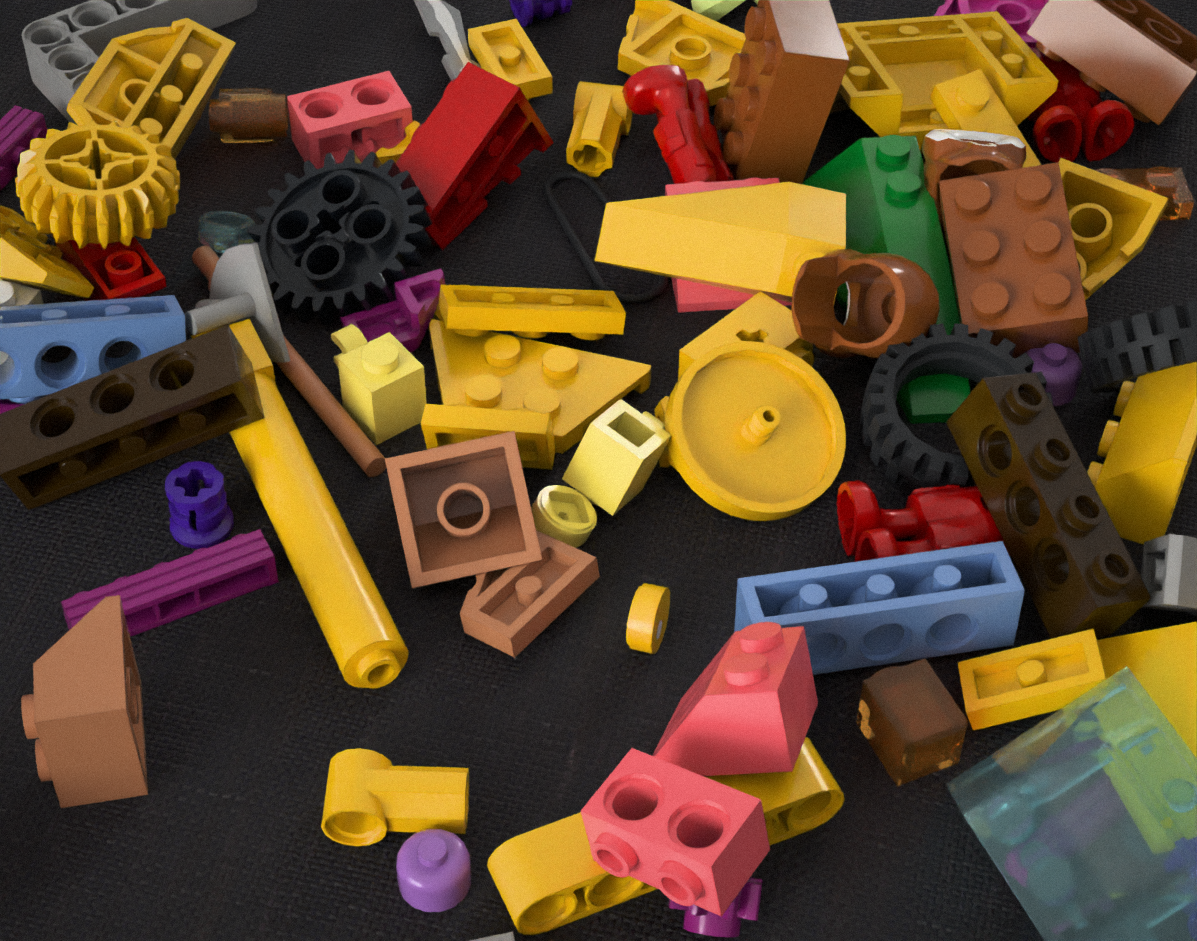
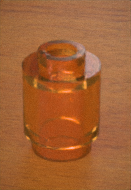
(249, 115)

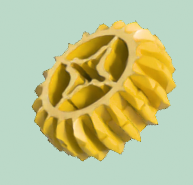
(97, 184)

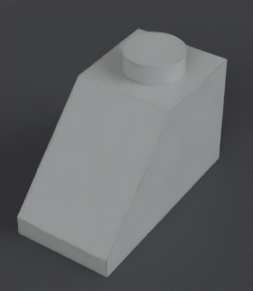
(1171, 573)

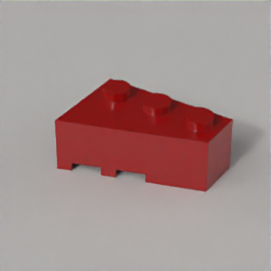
(469, 148)

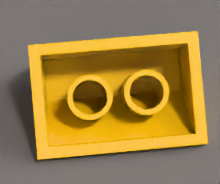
(1148, 451)

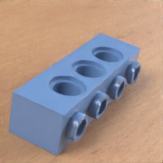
(89, 331)
(892, 606)

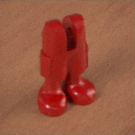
(1078, 118)
(683, 119)
(932, 518)

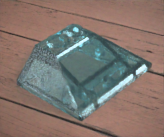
(1093, 819)

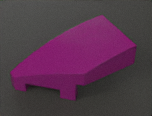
(406, 316)

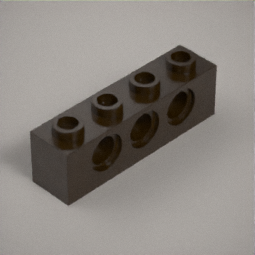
(128, 417)
(1046, 507)

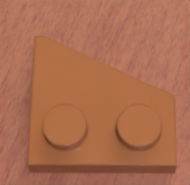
(520, 602)

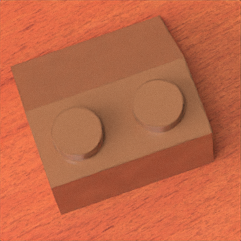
(463, 509)
(89, 711)

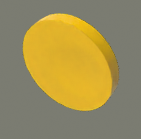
(755, 431)

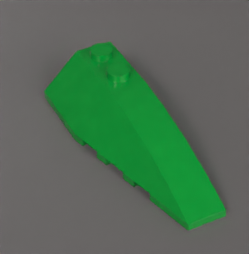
(896, 215)

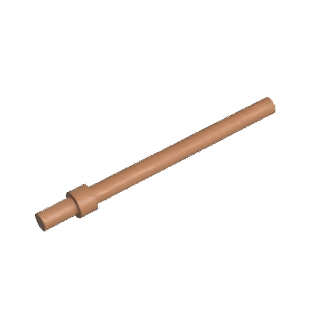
(314, 392)

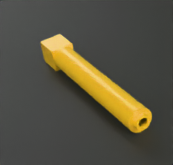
(314, 534)

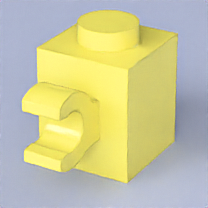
(379, 383)
(617, 456)

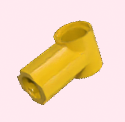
(598, 123)
(374, 797)

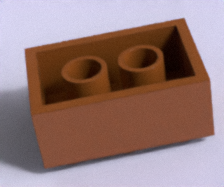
(1122, 50)
(781, 89)
(1014, 257)

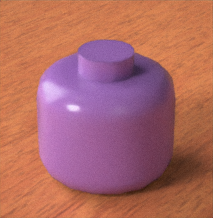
(1060, 368)
(433, 870)

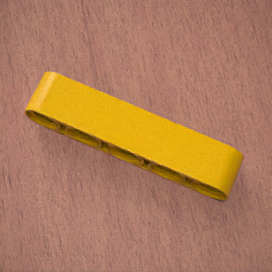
(552, 877)

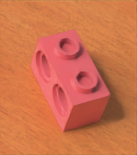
(349, 116)
(676, 831)

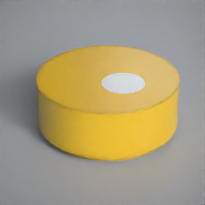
(648, 618)

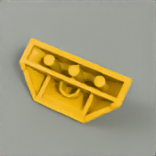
(154, 81)

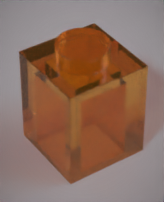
(911, 721)

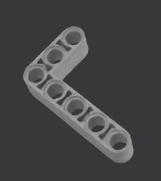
(69, 42)

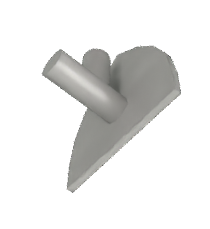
(241, 293)

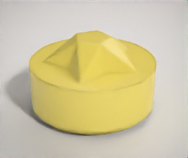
(564, 514)

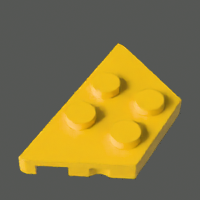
(674, 35)
(533, 375)

